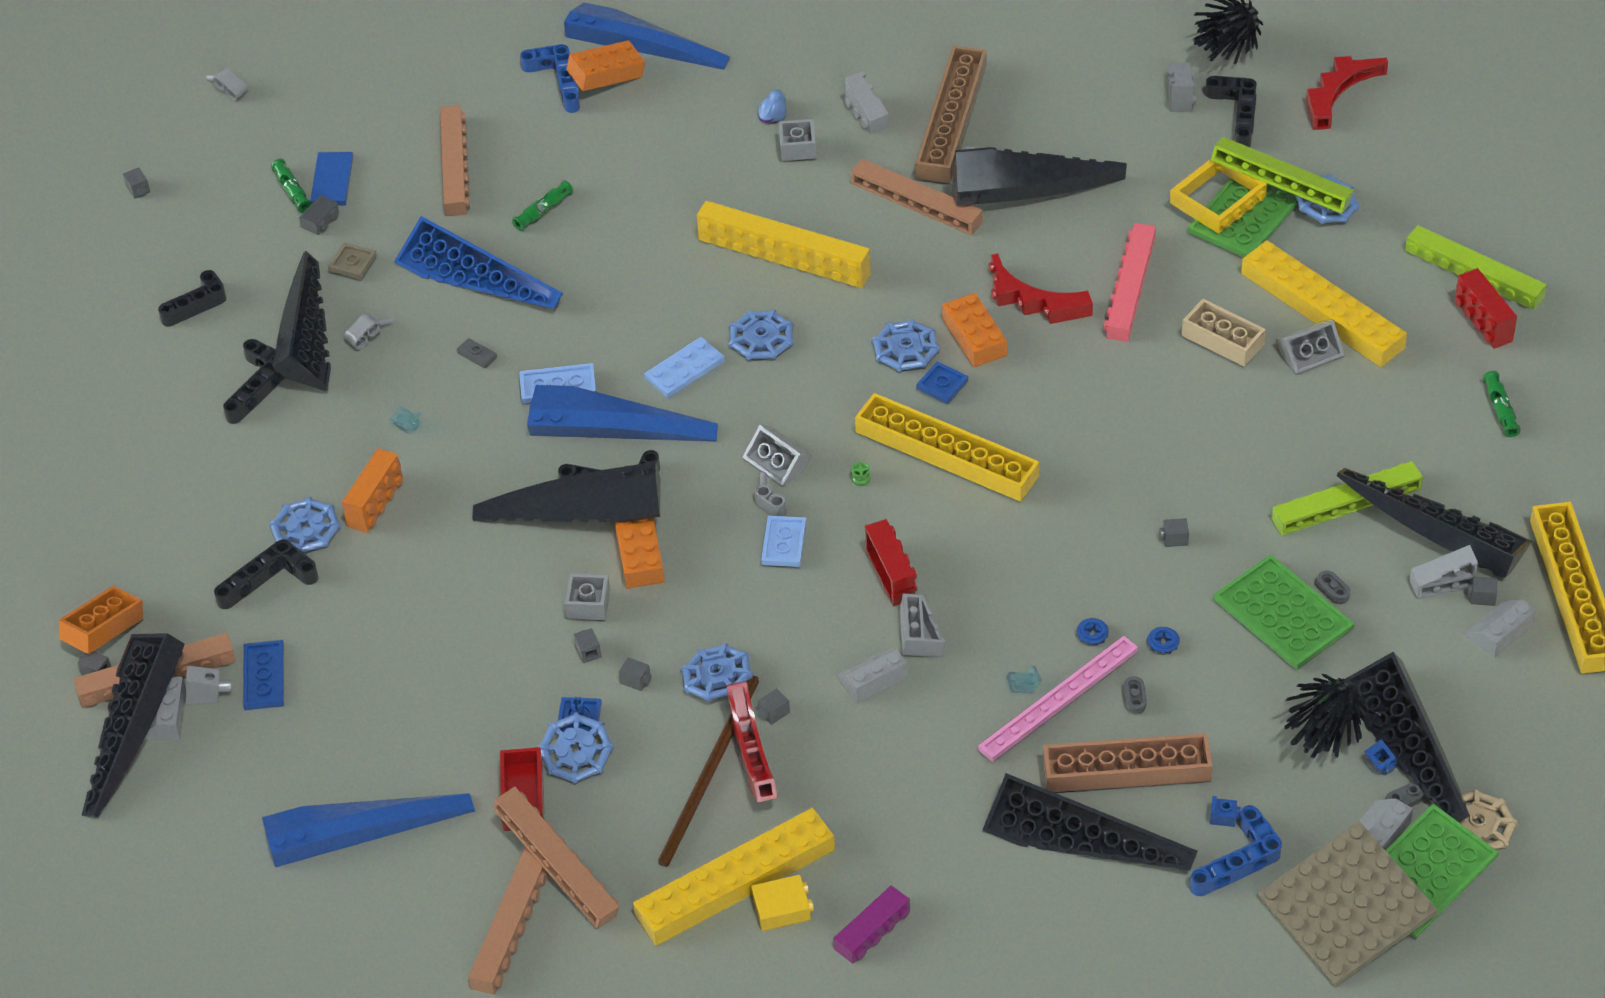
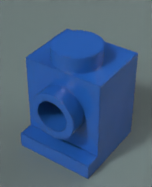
(1381, 751)
(1224, 812)

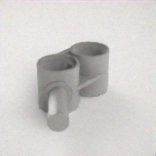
(226, 78)
(364, 326)
(768, 501)

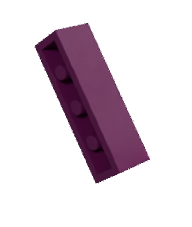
(872, 924)

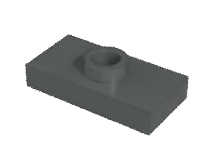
(476, 353)

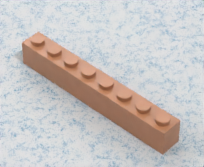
(454, 160)
(916, 196)
(206, 653)
(556, 857)
(508, 925)

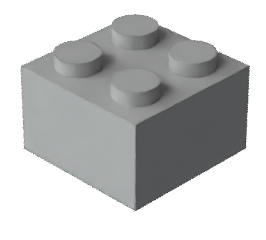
(797, 139)
(587, 596)

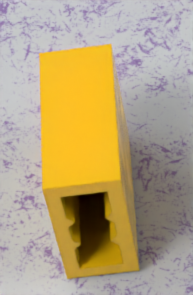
(782, 902)

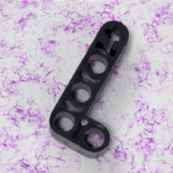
(194, 302)

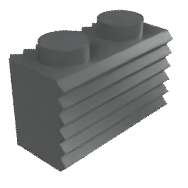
(319, 215)

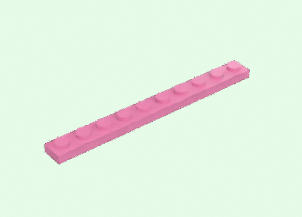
(1057, 699)

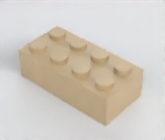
(1223, 332)

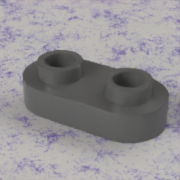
(1336, 589)
(1135, 696)
(1406, 796)

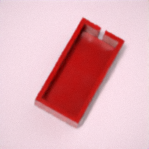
(1485, 308)
(890, 560)
(524, 771)

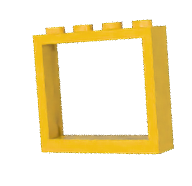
(1217, 223)

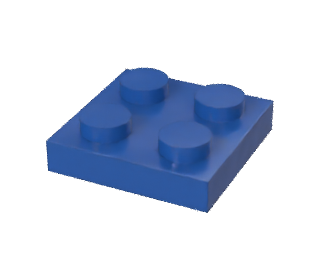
(942, 382)

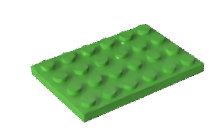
(1253, 226)
(1283, 611)
(1441, 858)

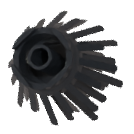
(1234, 24)
(1334, 706)

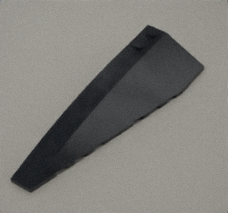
(1005, 175)
(301, 334)
(604, 495)
(1491, 544)
(143, 680)
(1405, 728)
(1052, 822)

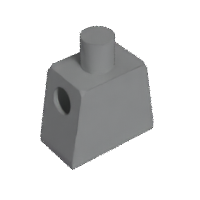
(204, 685)

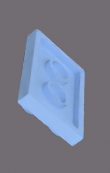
(783, 541)

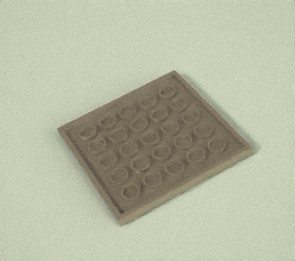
(1347, 903)

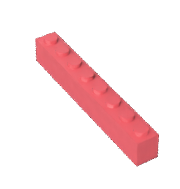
(1130, 282)

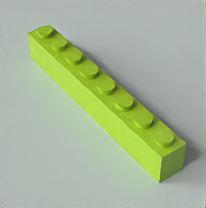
(1282, 175)
(1461, 259)
(1340, 500)

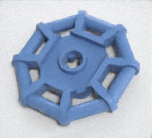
(1327, 214)
(903, 333)
(761, 342)
(306, 517)
(715, 659)
(573, 737)

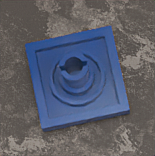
(585, 706)

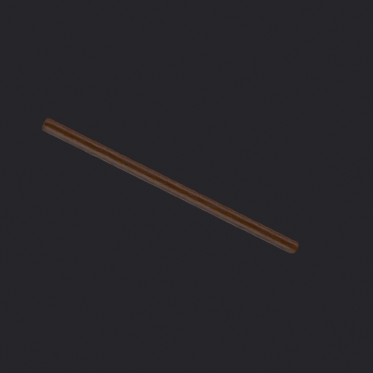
(701, 785)

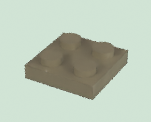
(352, 261)

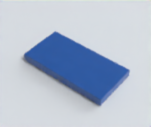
(332, 176)
(263, 675)

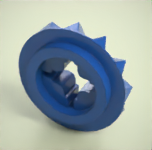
(1086, 627)
(1171, 636)

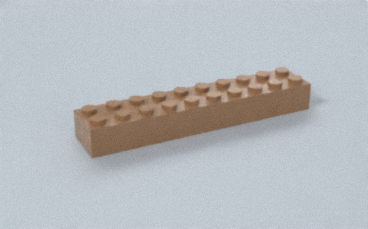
(951, 114)

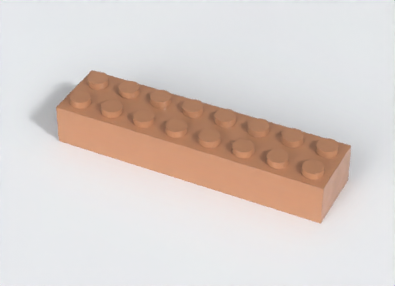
(1127, 762)

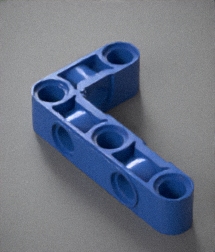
(554, 57)
(1249, 859)

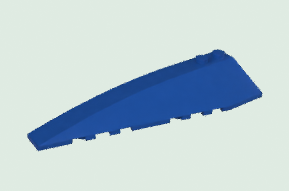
(610, 26)
(455, 261)
(590, 414)
(331, 827)

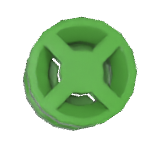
(860, 473)

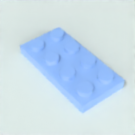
(684, 367)
(574, 375)

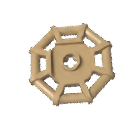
(1489, 820)

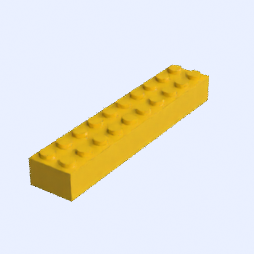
(784, 244)
(1322, 301)
(947, 447)
(1572, 581)
(731, 875)

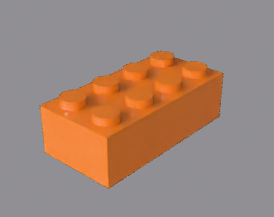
(605, 65)
(974, 329)
(372, 490)
(639, 553)
(100, 619)

